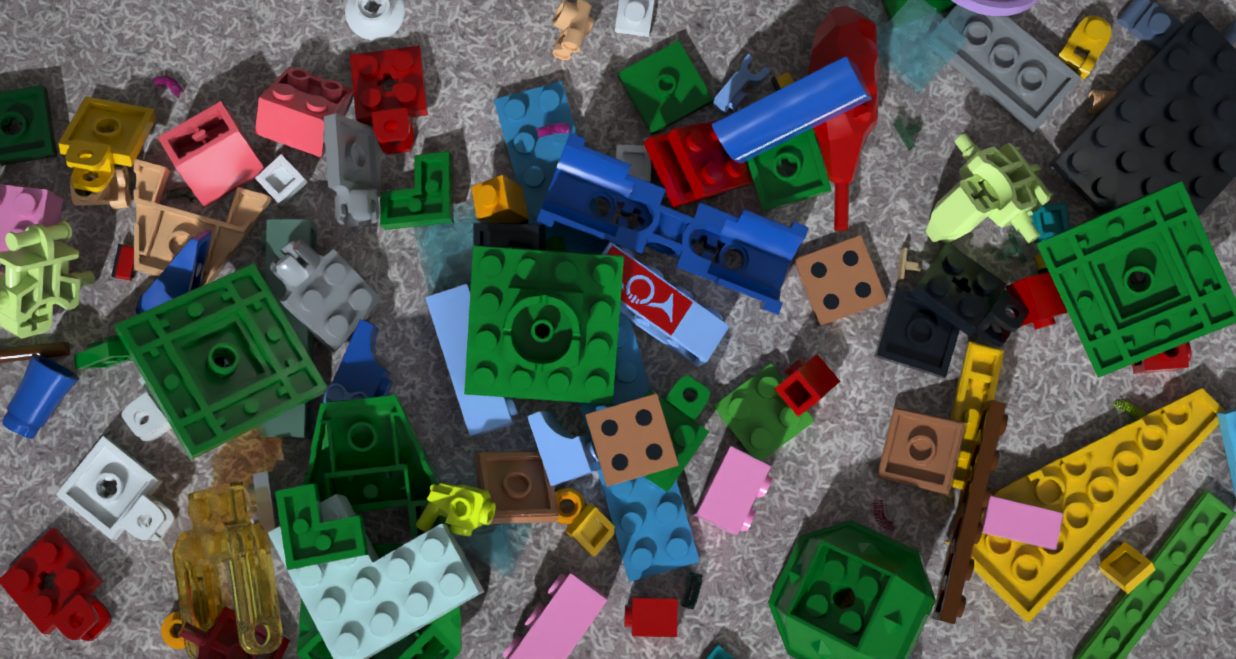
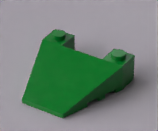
(371, 457)

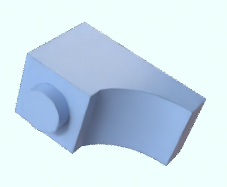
(561, 452)

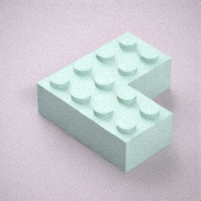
(376, 601)

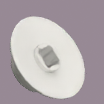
(378, 25)

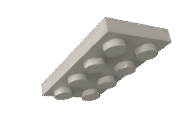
(1011, 66)

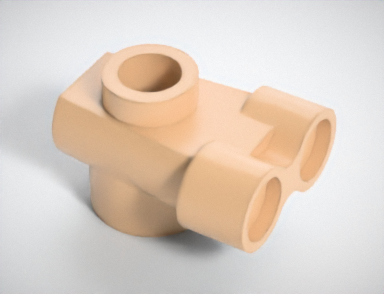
(575, 25)
(115, 194)

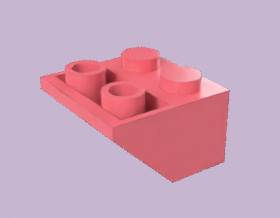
(295, 107)
(212, 153)

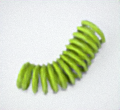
(1130, 409)

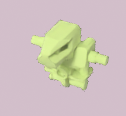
(993, 186)
(38, 278)

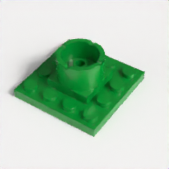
(528, 287)
(1173, 304)
(221, 360)

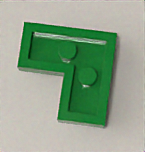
(426, 203)
(102, 354)
(308, 538)

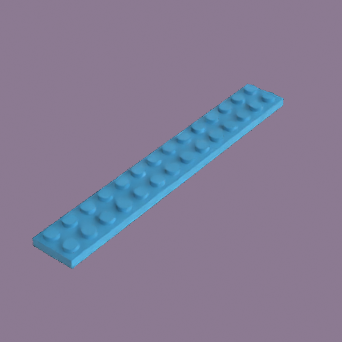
(646, 519)

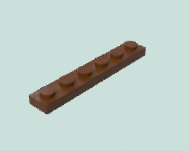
(974, 496)

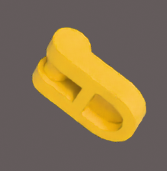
(1091, 37)

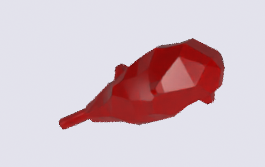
(841, 138)

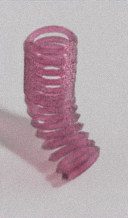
(881, 513)

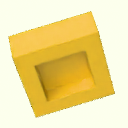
(591, 530)
(1126, 567)

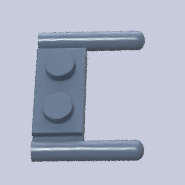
(1156, 25)

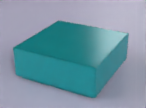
(1050, 220)

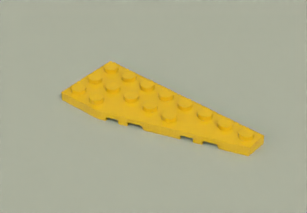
(1096, 493)

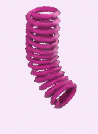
(169, 84)
(553, 129)

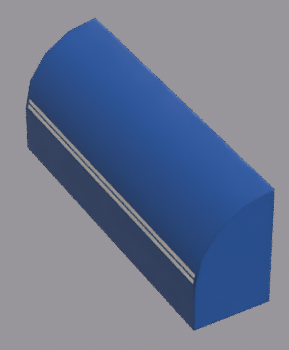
(792, 110)

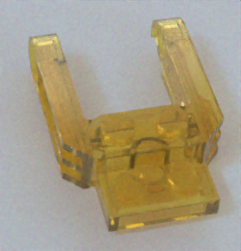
(220, 536)

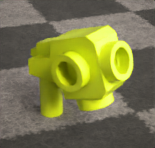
(461, 504)

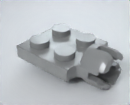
(352, 169)
(323, 292)

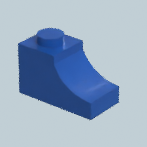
(360, 365)

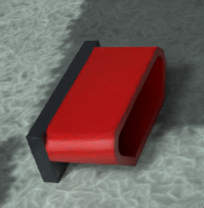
(123, 263)

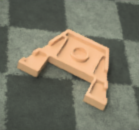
(165, 230)

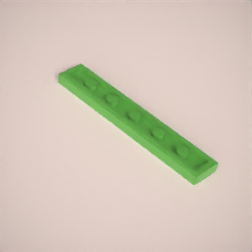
(1172, 564)

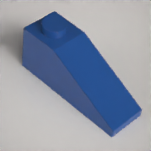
(181, 275)

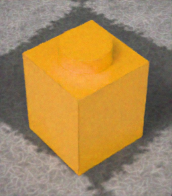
(499, 201)

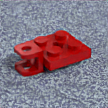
(392, 109)
(70, 602)

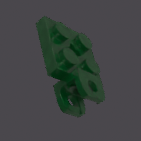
(36, 137)

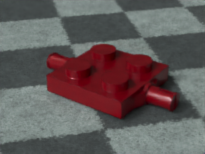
(222, 639)

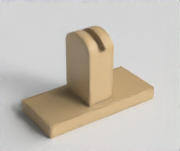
(906, 265)

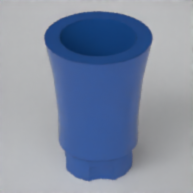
(38, 395)

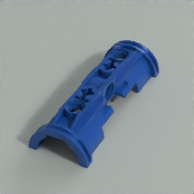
(761, 242)

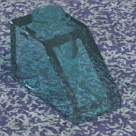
(491, 546)

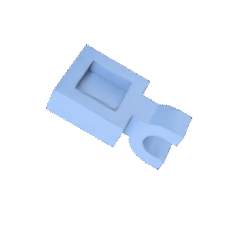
(733, 92)

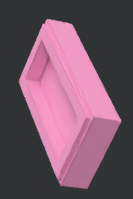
(1022, 523)

